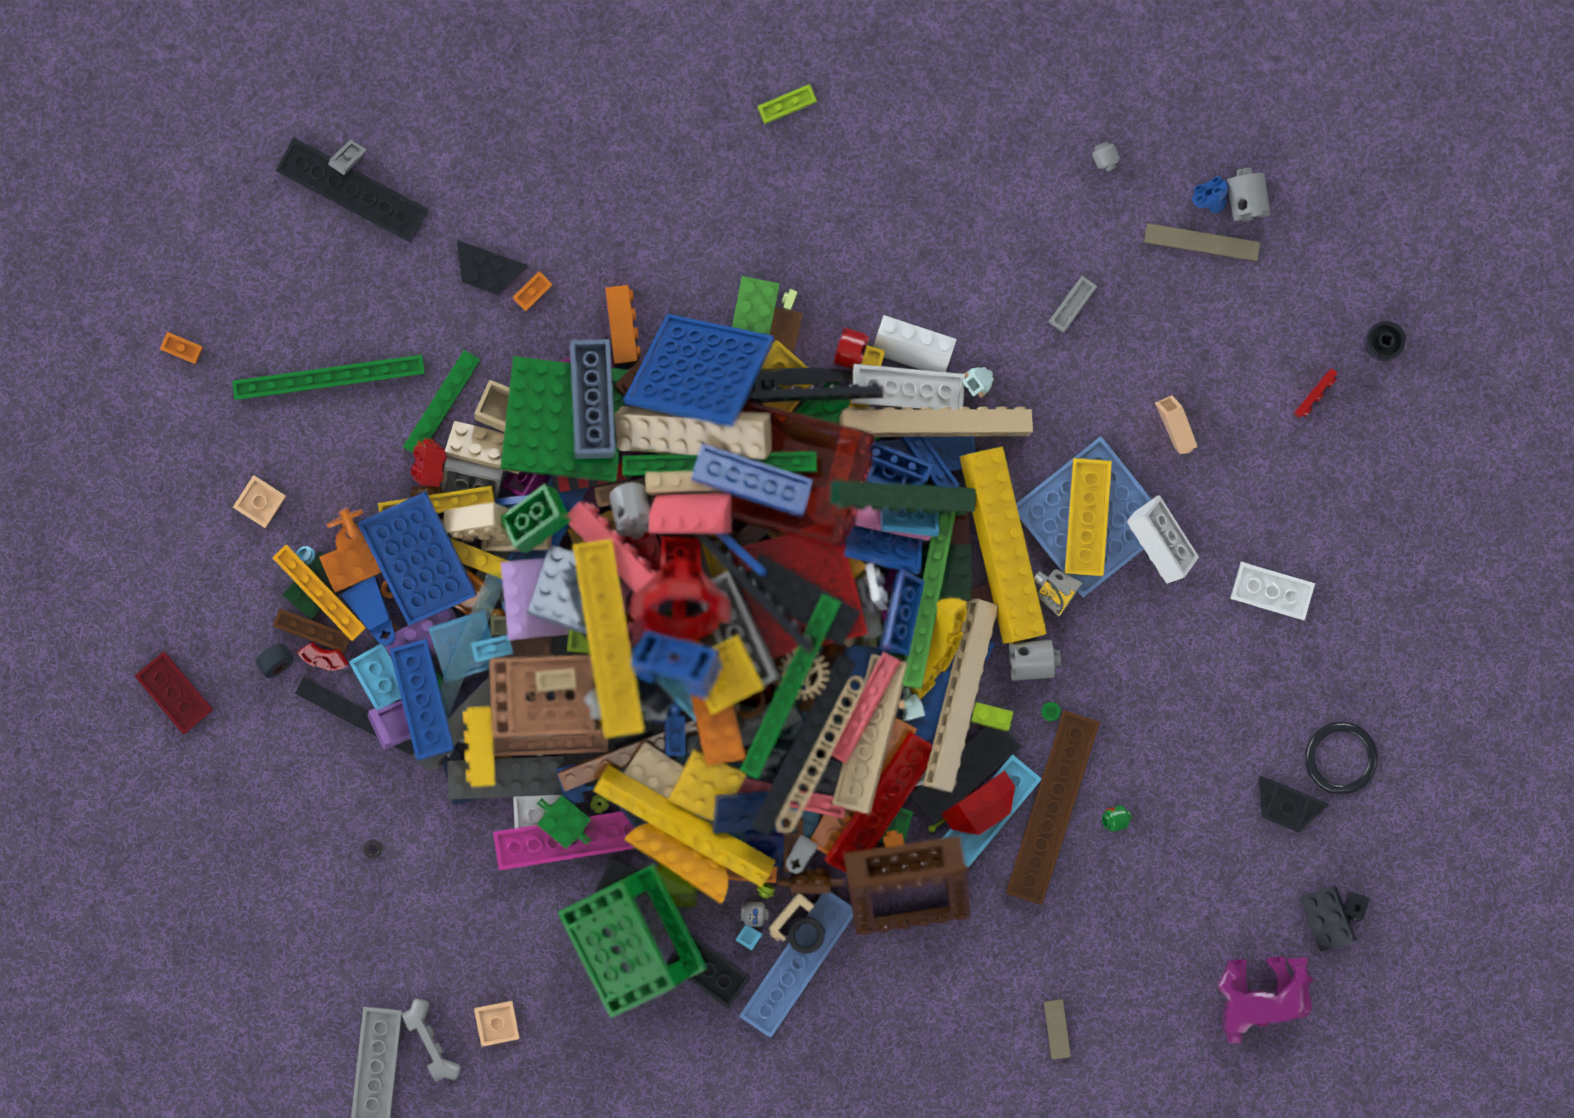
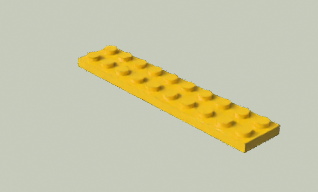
(608, 638)

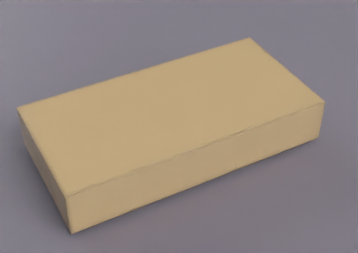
(555, 680)

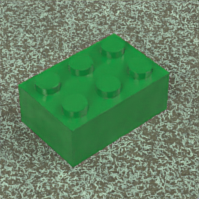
(535, 518)

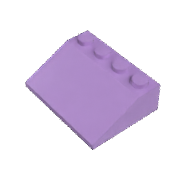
(519, 586)

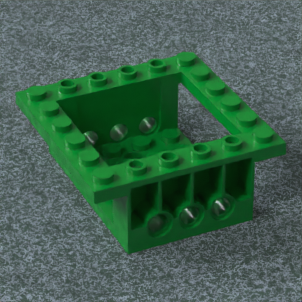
(648, 970)

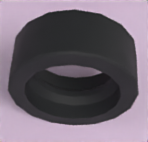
(791, 935)

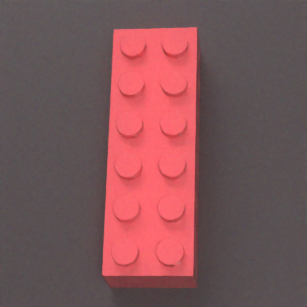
(593, 527)

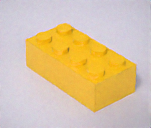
(479, 746)

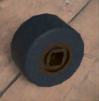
(274, 660)

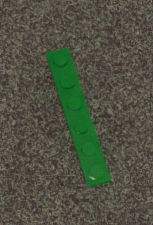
(443, 399)

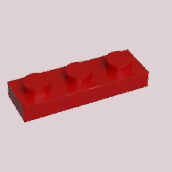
(1316, 394)

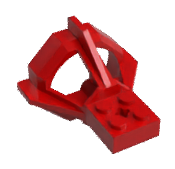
(680, 579)

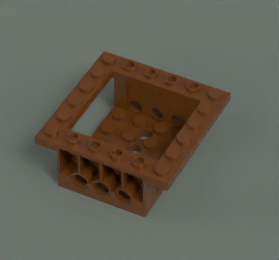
(904, 867)

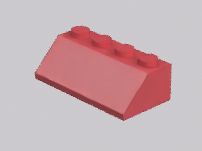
(690, 514)

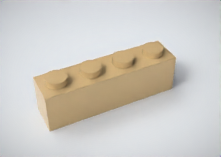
(675, 483)

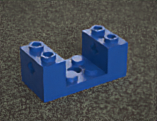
(695, 666)

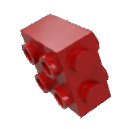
(428, 463)

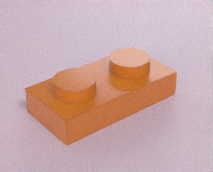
(532, 291)
(181, 348)

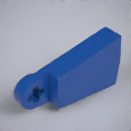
(369, 605)

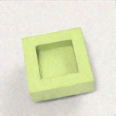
(788, 299)

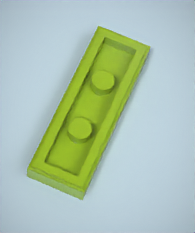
(787, 104)

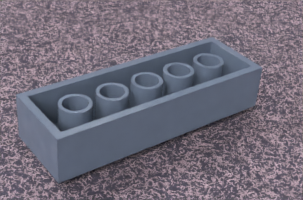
(592, 399)

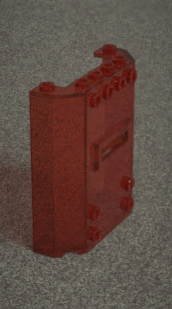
(841, 455)

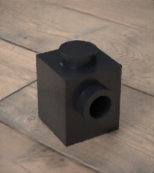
(1356, 906)

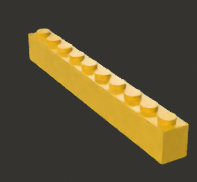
(684, 825)

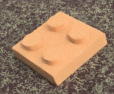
(259, 501)
(496, 1023)

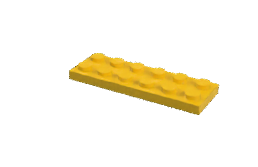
(1088, 517)

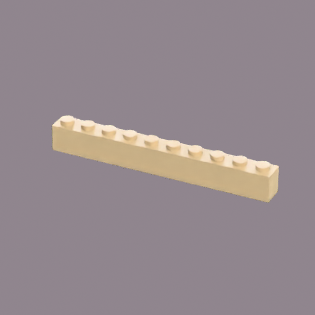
(940, 422)
(960, 696)

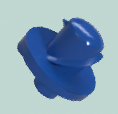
(1211, 195)

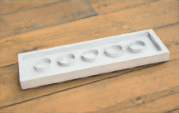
(911, 387)

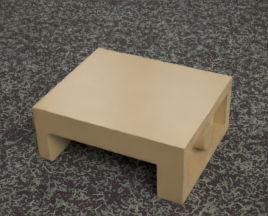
(799, 899)

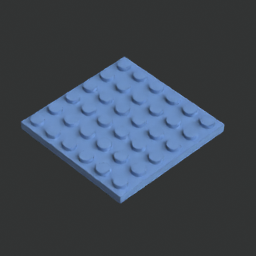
(1047, 514)

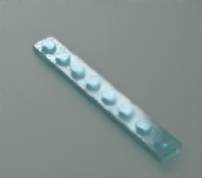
(472, 633)

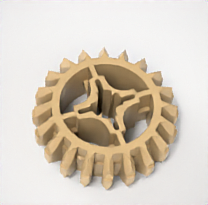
(819, 667)

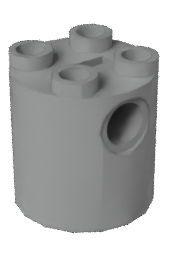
(1248, 195)
(630, 509)
(1033, 660)

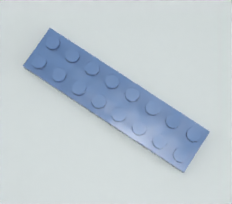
(794, 969)

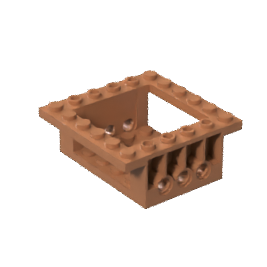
(517, 717)

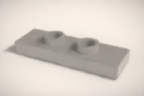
(1072, 304)

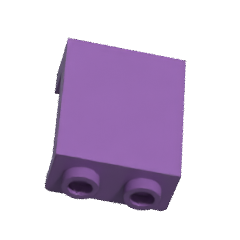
(390, 724)

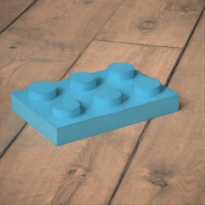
(377, 676)

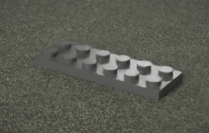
(512, 778)

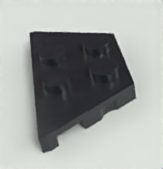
(487, 269)
(1287, 805)

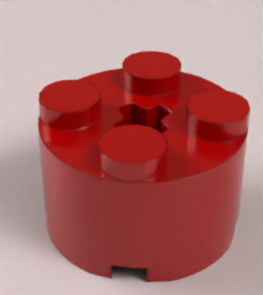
(850, 348)

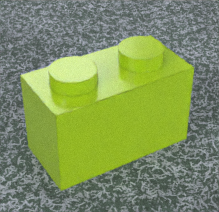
(991, 717)

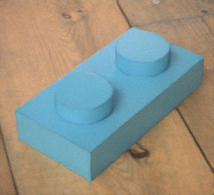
(491, 648)

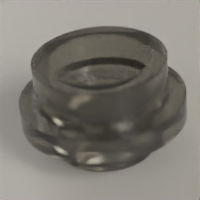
(368, 853)

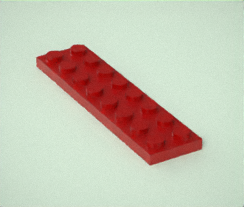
(892, 791)

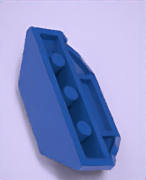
(897, 467)

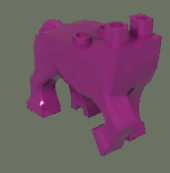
(1263, 1007)

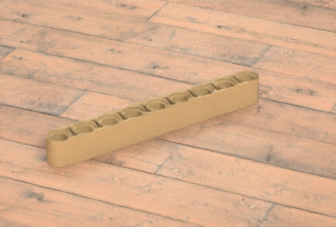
(813, 761)

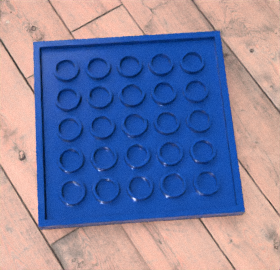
(699, 370)

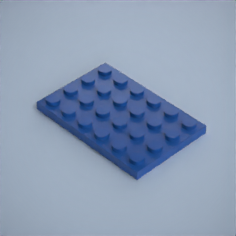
(417, 558)

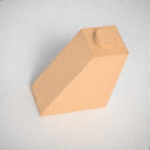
(1176, 424)

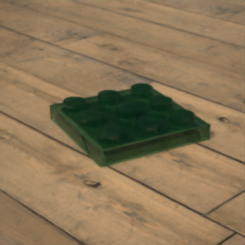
(958, 572)

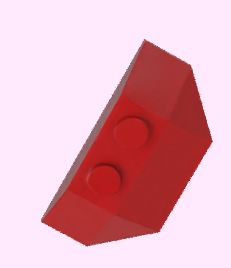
(983, 806)

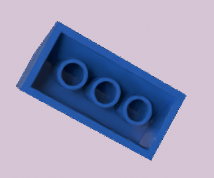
(902, 613)

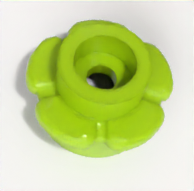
(594, 804)
(766, 890)

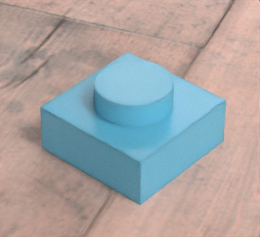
(748, 937)

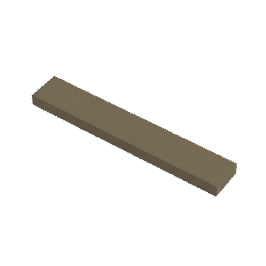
(1201, 242)

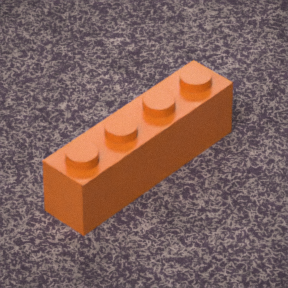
(621, 324)

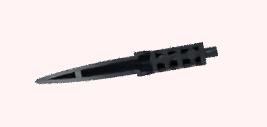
(797, 376)

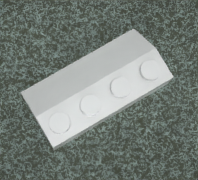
(914, 345)
(1163, 540)

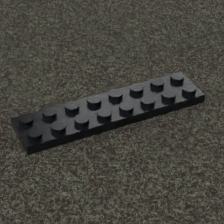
(352, 191)

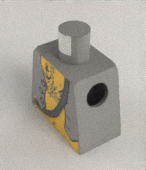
(1057, 590)

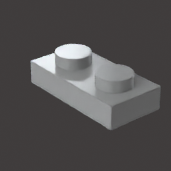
(347, 157)

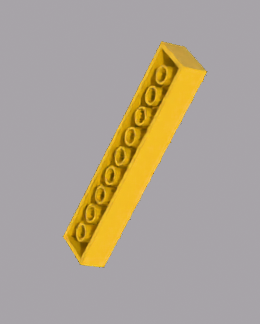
(1003, 545)

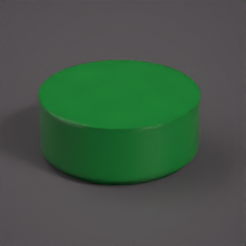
(1050, 711)

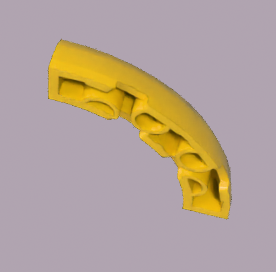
(944, 642)

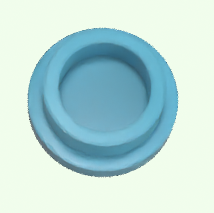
(307, 554)

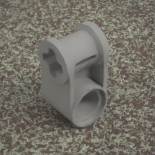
(802, 850)

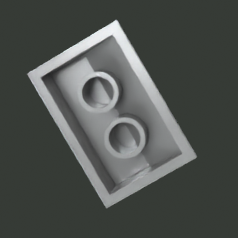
(468, 475)

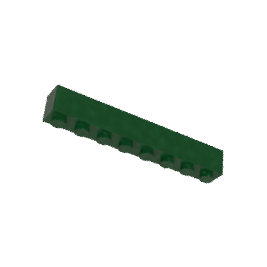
(902, 496)

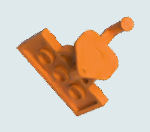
(352, 558)

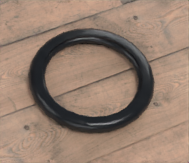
(1361, 734)

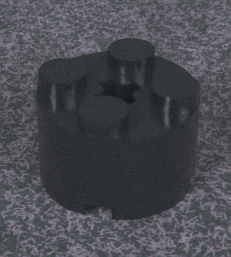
(1380, 331)

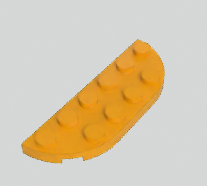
(682, 860)

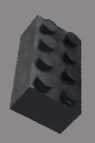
(827, 781)
(722, 977)

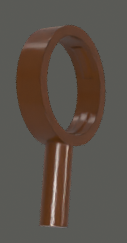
(758, 711)

